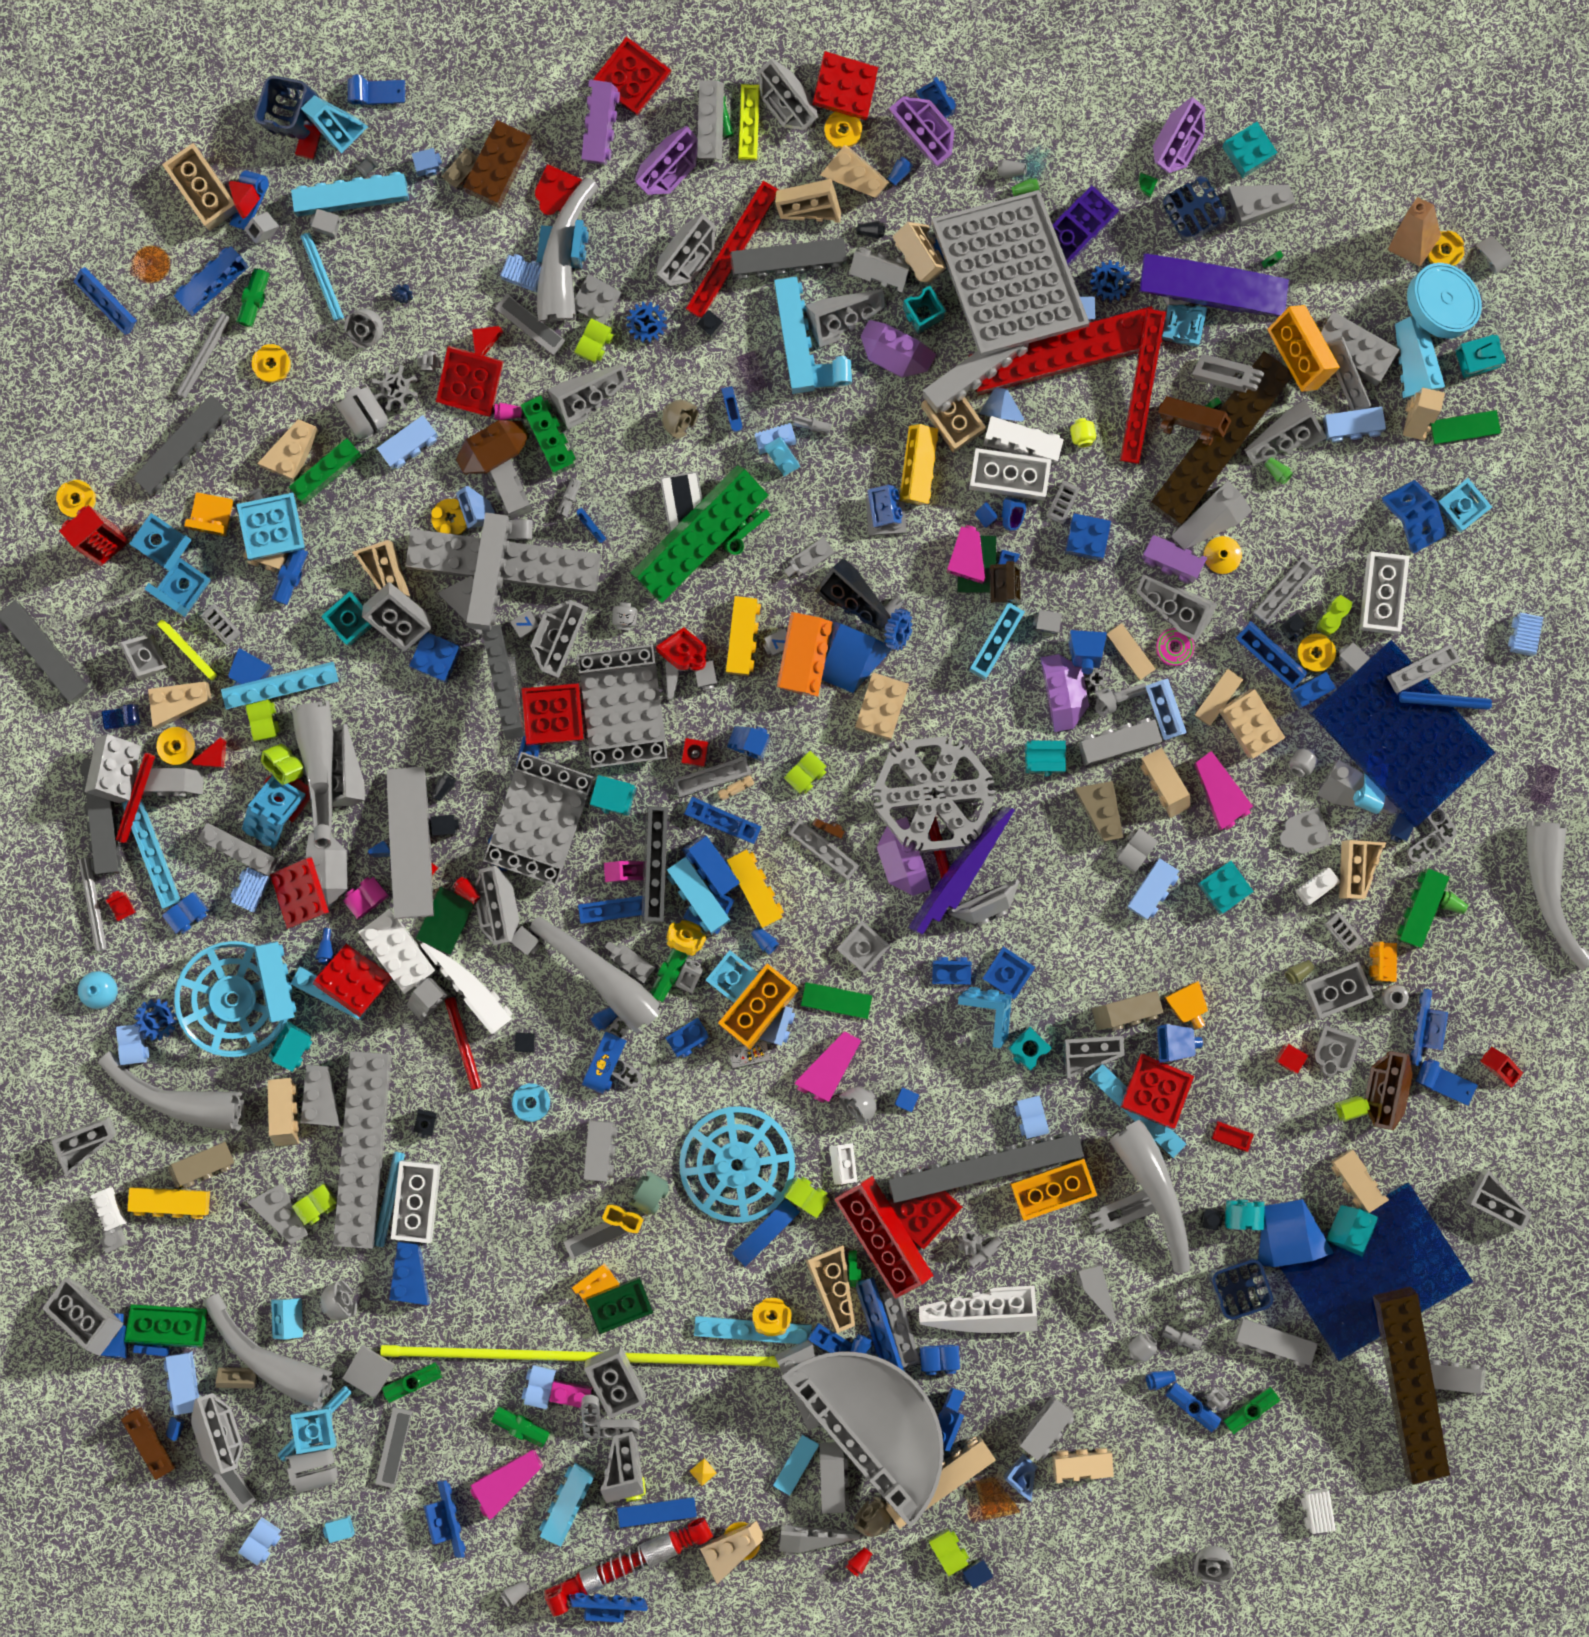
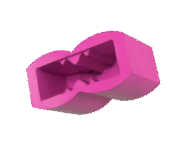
(365, 897)

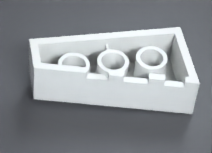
(1022, 440)

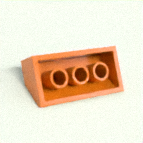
(804, 654)

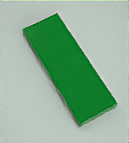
(1465, 427)
(836, 1000)

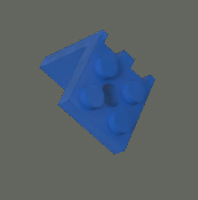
(1416, 514)

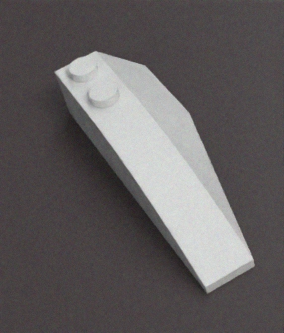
(477, 996)
(990, 1312)

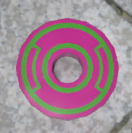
(1174, 658)

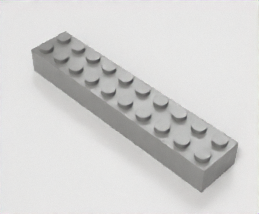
(524, 562)
(362, 1149)

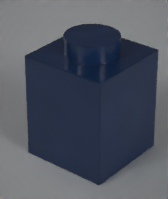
(1400, 829)
(976, 1573)

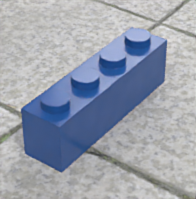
(1271, 655)

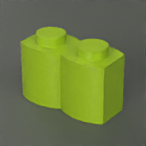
(593, 341)
(1335, 612)
(262, 720)
(282, 764)
(805, 773)
(1352, 1108)
(806, 1197)
(315, 1204)
(948, 1552)

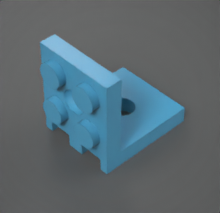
(579, 238)
(169, 549)
(170, 592)
(266, 816)
(992, 1000)

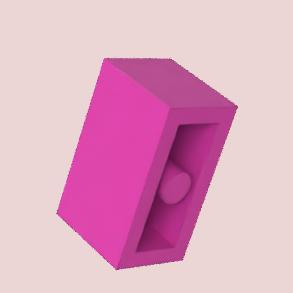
(568, 1393)

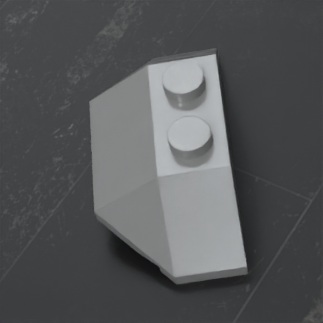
(786, 96)
(687, 251)
(556, 636)
(330, 868)
(497, 905)
(986, 905)
(216, 1433)

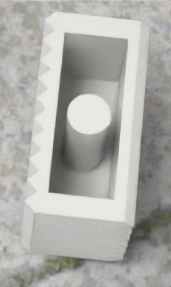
(1317, 886)
(108, 1209)
(1319, 1511)

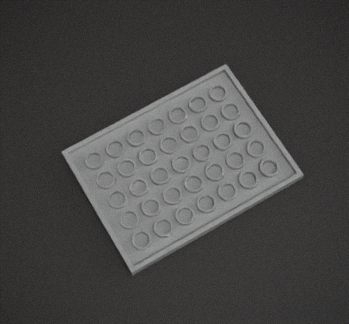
(1009, 273)

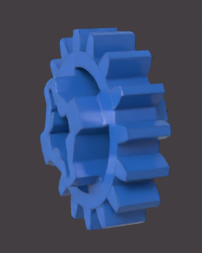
(1117, 277)
(653, 325)
(898, 629)
(151, 1027)

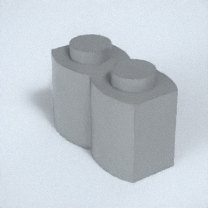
(1136, 849)

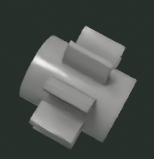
(429, 362)
(1099, 675)
(970, 1243)
(1216, 1399)

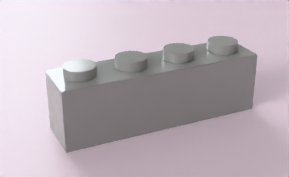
(710, 120)
(238, 849)
(1275, 1341)

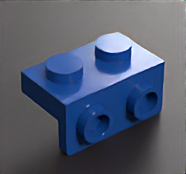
(936, 94)

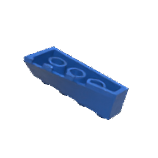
(211, 280)

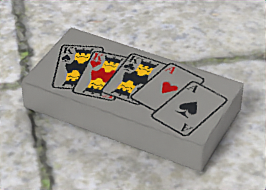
(743, 1056)

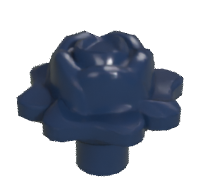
(402, 293)

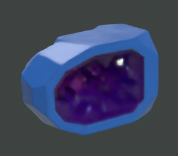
(1013, 513)

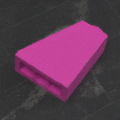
(967, 556)

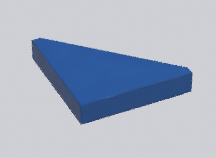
(586, 520)

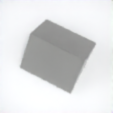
(143, 656)

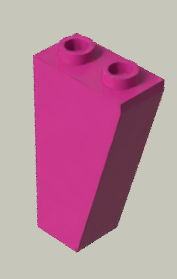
(1221, 791)
(829, 1068)
(505, 1482)

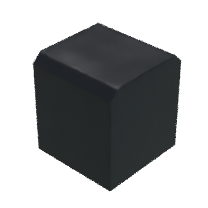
(525, 1042)

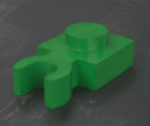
(853, 1273)

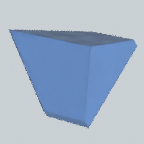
(1002, 406)
(1022, 1476)

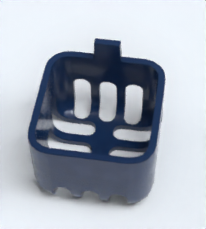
(281, 86)
(1188, 209)
(1265, 1300)

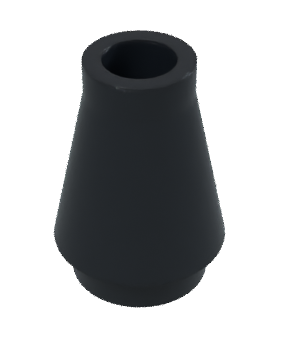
(872, 229)
(443, 786)

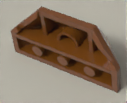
(492, 447)
(1389, 1089)

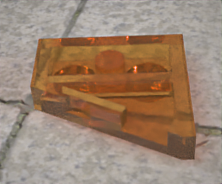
(994, 1499)

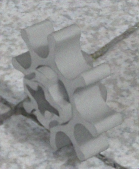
(391, 381)

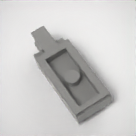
(809, 558)
(630, 961)

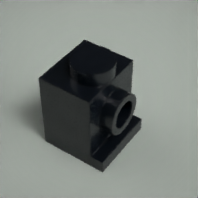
(1293, 627)
(429, 1116)
(1211, 1219)

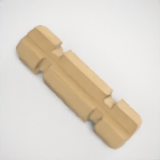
(736, 788)

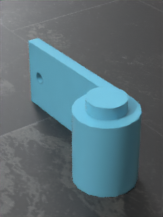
(834, 374)
(1369, 797)

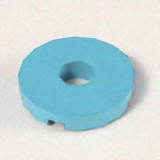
(542, 1102)

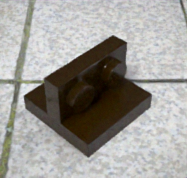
(1005, 583)

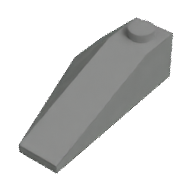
(1292, 430)
(1183, 609)
(346, 772)
(1343, 783)

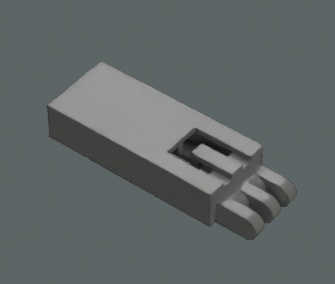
(1223, 372)
(1132, 1207)

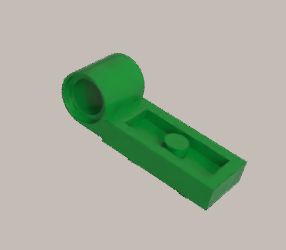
(757, 517)

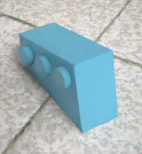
(334, 124)

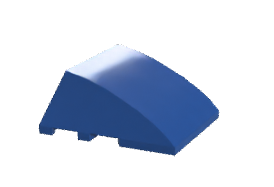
(851, 657)
(1290, 1235)

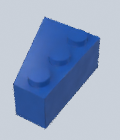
(749, 741)
(710, 866)
(409, 1275)

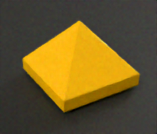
(703, 1472)

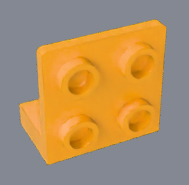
(210, 514)
(1384, 962)
(595, 1282)

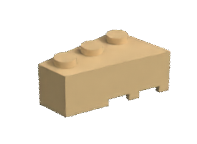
(290, 451)
(382, 565)
(1166, 782)

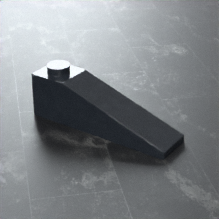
(849, 590)

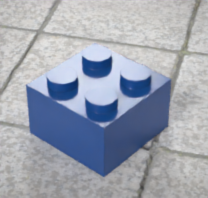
(1088, 537)
(435, 657)

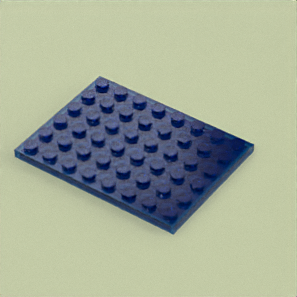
(1405, 748)
(1400, 1253)

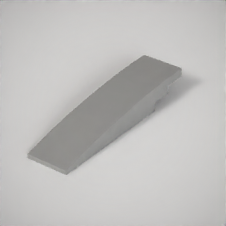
(410, 842)

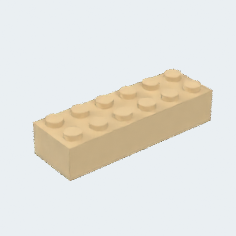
(956, 1470)

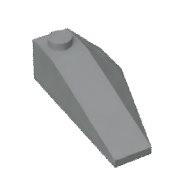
(835, 315)
(579, 395)
(1220, 512)
(801, 1539)

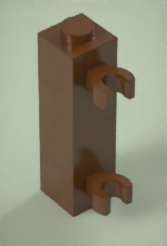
(1193, 416)
(147, 1442)

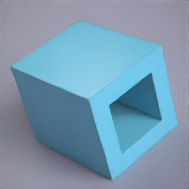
(338, 1529)

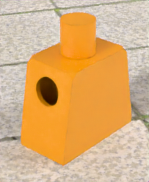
(1188, 1004)

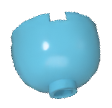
(97, 990)

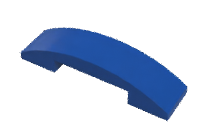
(723, 820)
(765, 1232)
(829, 1340)

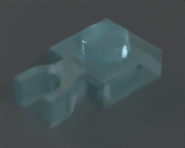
(1035, 164)

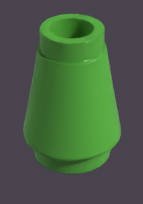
(1025, 187)
(1278, 470)
(1453, 903)

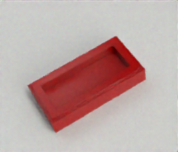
(1232, 1136)

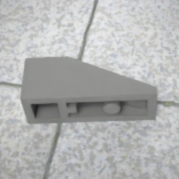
(1095, 1286)

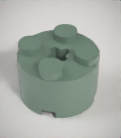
(648, 1193)

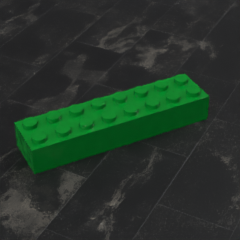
(699, 534)

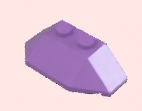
(925, 127)
(1180, 136)
(668, 163)
(895, 350)
(1065, 691)
(902, 864)

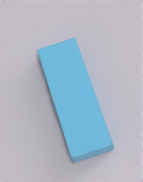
(796, 1464)

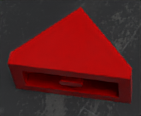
(244, 197)
(485, 338)
(213, 756)

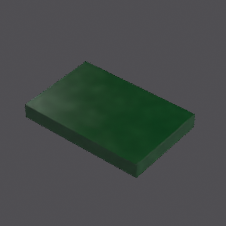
(988, 547)
(448, 921)
(619, 1305)

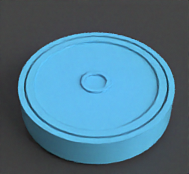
(1444, 300)

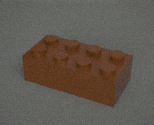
(498, 164)

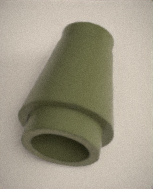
(1298, 972)

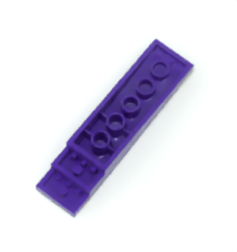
(1083, 222)
(1214, 285)
(961, 873)

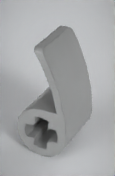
(1496, 254)
(521, 530)

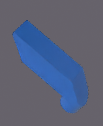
(732, 409)

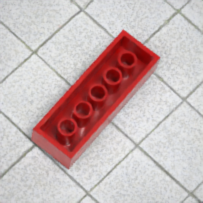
(93, 535)
(883, 1237)

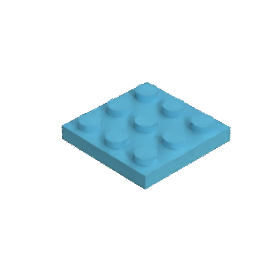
(270, 526)

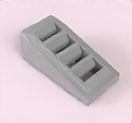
(1070, 487)
(209, 612)
(671, 680)
(1328, 925)

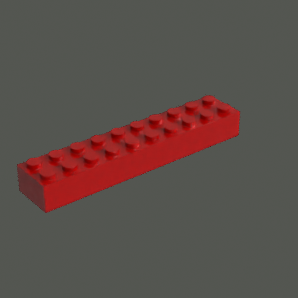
(1072, 350)

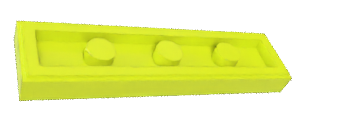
(749, 122)
(180, 642)

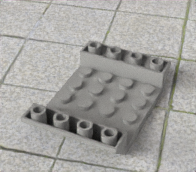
(622, 706)
(538, 818)

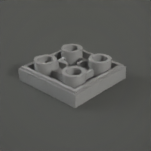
(368, 1371)

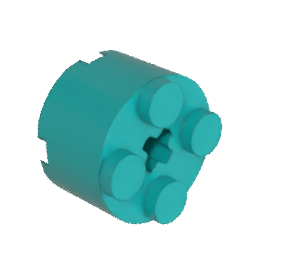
(1244, 1214)

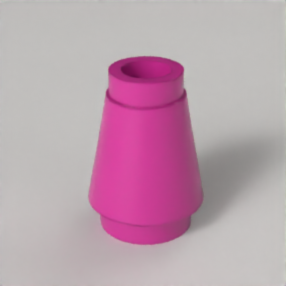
(506, 411)

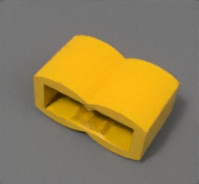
(628, 1220)

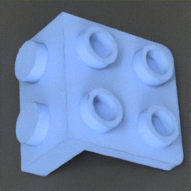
(776, 1032)

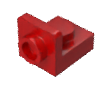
(120, 905)

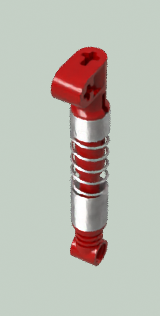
(651, 1552)

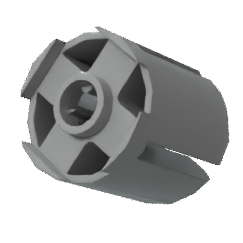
(362, 412)
(315, 1478)

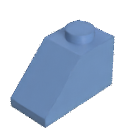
(473, 507)

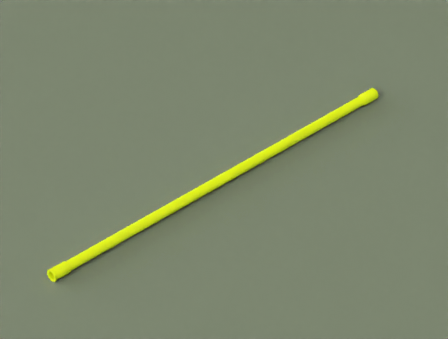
(396, 1351)

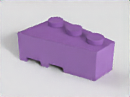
(1173, 559)

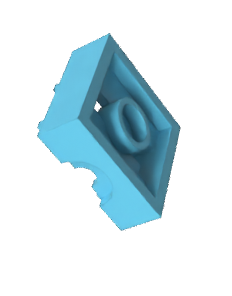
(1181, 332)
(1465, 504)
(726, 971)
(319, 1432)

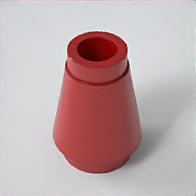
(466, 890)
(859, 1561)

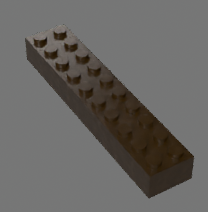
(1206, 462)
(1411, 1385)

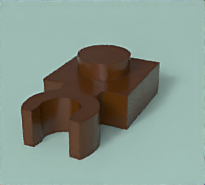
(833, 829)

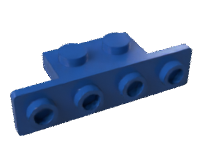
(1430, 1028)
(950, 1418)
(442, 1520)
(606, 1608)

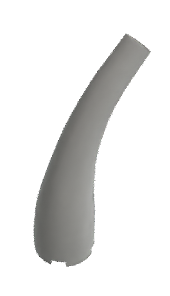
(555, 282)
(315, 742)
(1545, 862)
(618, 989)
(199, 1108)
(1148, 1167)
(291, 1377)

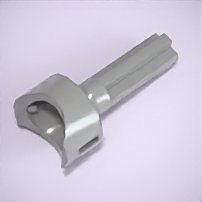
(1107, 700)

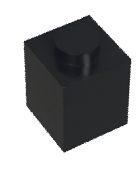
(710, 325)
(444, 825)

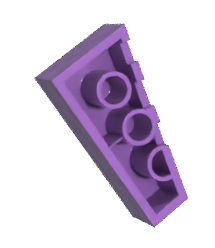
(600, 122)

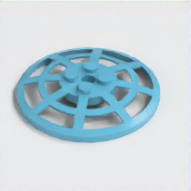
(218, 1001)
(743, 1152)

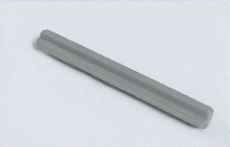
(203, 355)
(92, 904)

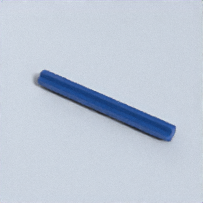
(1445, 700)

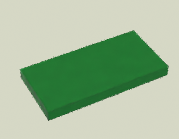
(166, 1326)

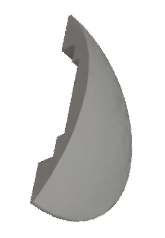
(878, 1422)

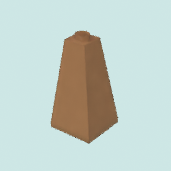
(1416, 233)

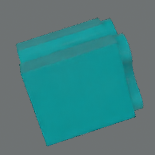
(926, 299)
(1480, 356)
(1045, 757)
(613, 796)
(1016, 1046)

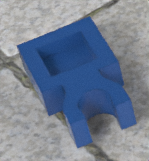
(151, 1349)

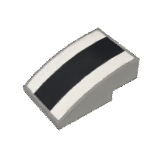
(680, 496)

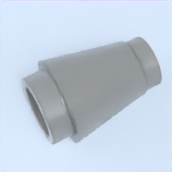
(1011, 169)
(514, 1593)

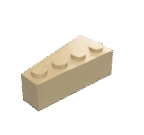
(832, 1284)

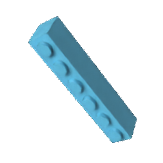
(350, 194)
(794, 335)

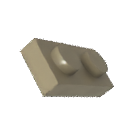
(460, 169)
(236, 1378)

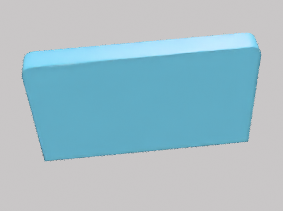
(287, 1318)

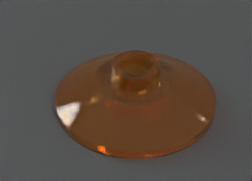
(159, 267)

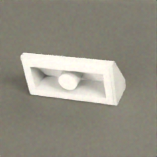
(843, 1164)

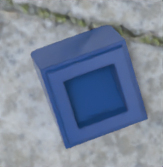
(986, 515)
(380, 850)
(906, 1099)
(174, 1428)

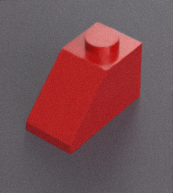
(1501, 1066)

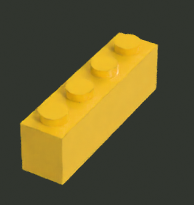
(918, 464)
(741, 636)
(755, 889)
(168, 1201)

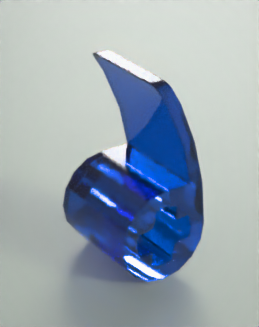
(123, 717)

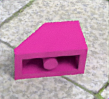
(623, 871)

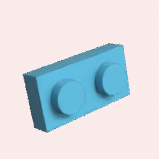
(782, 456)

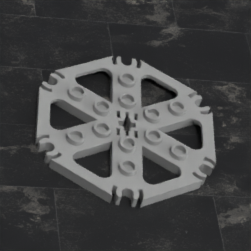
(928, 806)

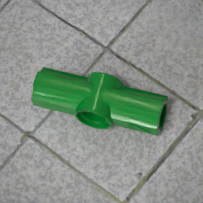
(253, 297)
(668, 974)
(401, 1388)
(1240, 1417)
(520, 1427)

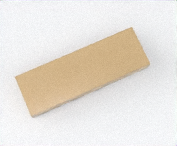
(1130, 652)
(1218, 697)

